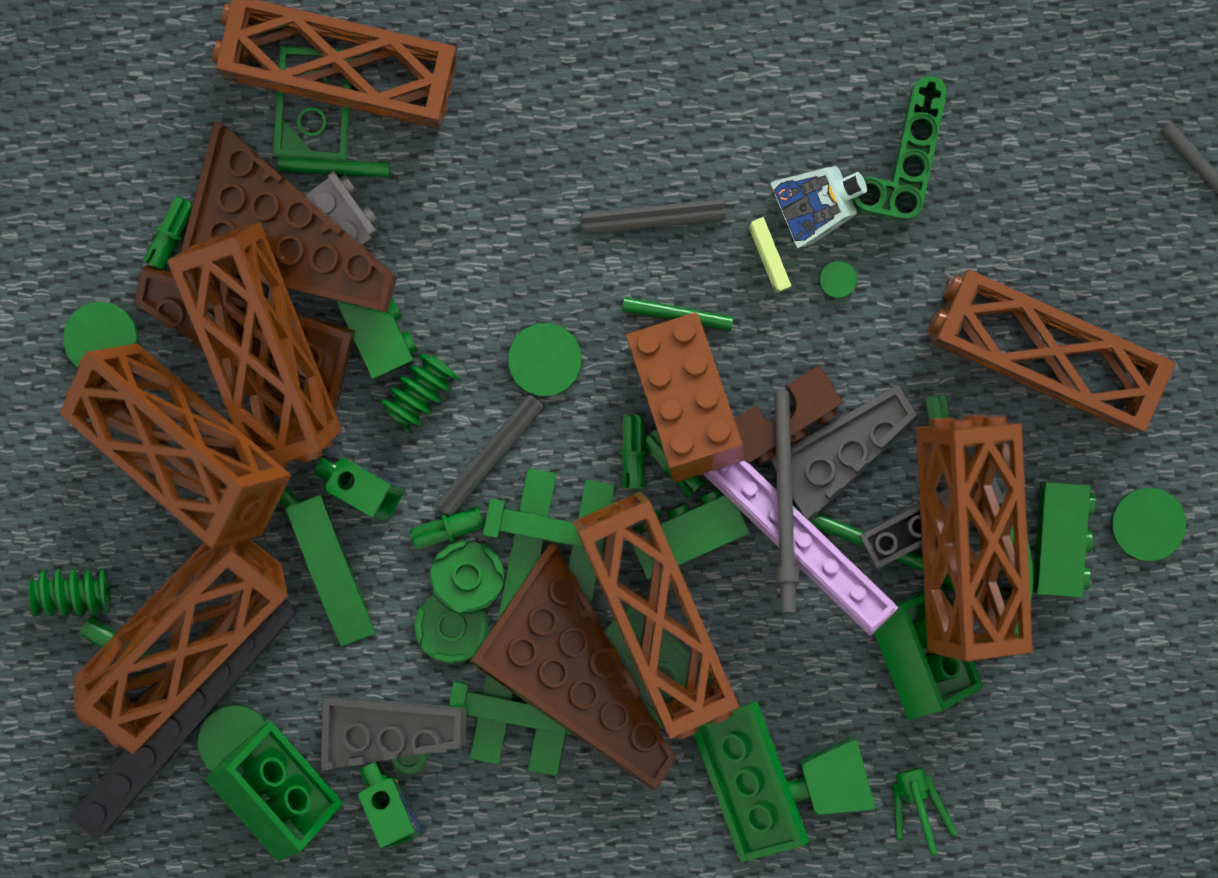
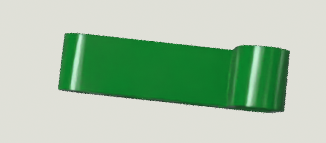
(909, 148)

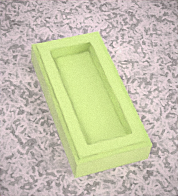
(769, 255)

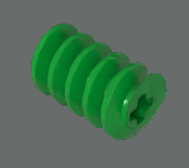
(419, 391)
(70, 594)

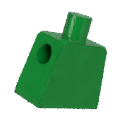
(834, 780)

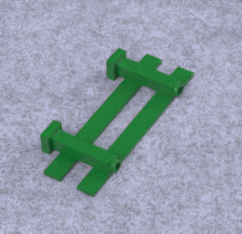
(530, 529)

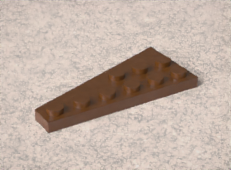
(328, 342)

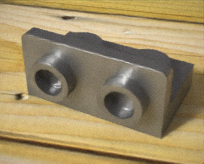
(337, 201)

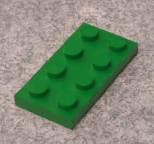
(750, 784)

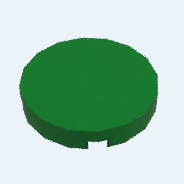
(97, 328)
(544, 359)
(1148, 524)
(467, 577)
(444, 645)
(225, 731)

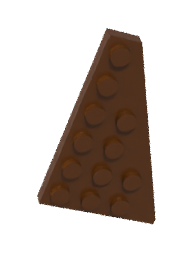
(306, 243)
(563, 665)

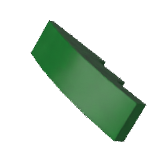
(330, 570)

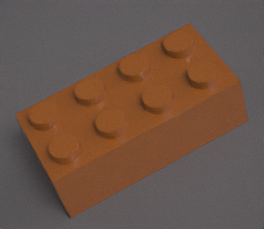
(685, 397)

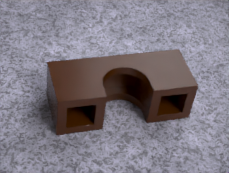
(813, 400)

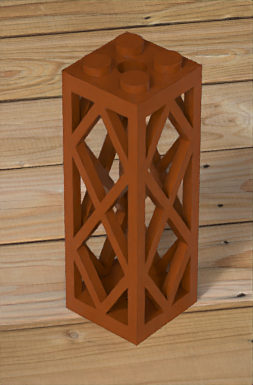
(237, 43)
(958, 309)
(279, 332)
(109, 380)
(994, 528)
(101, 687)
(691, 706)

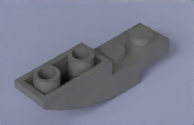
(903, 531)

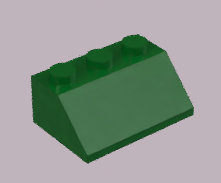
(922, 678)
(274, 792)

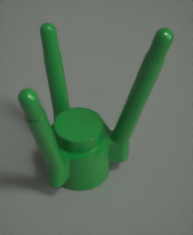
(913, 786)

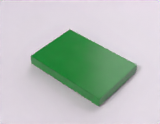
(286, 141)
(672, 657)

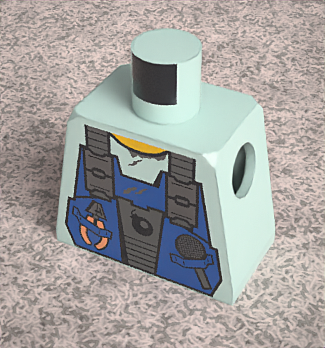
(817, 202)

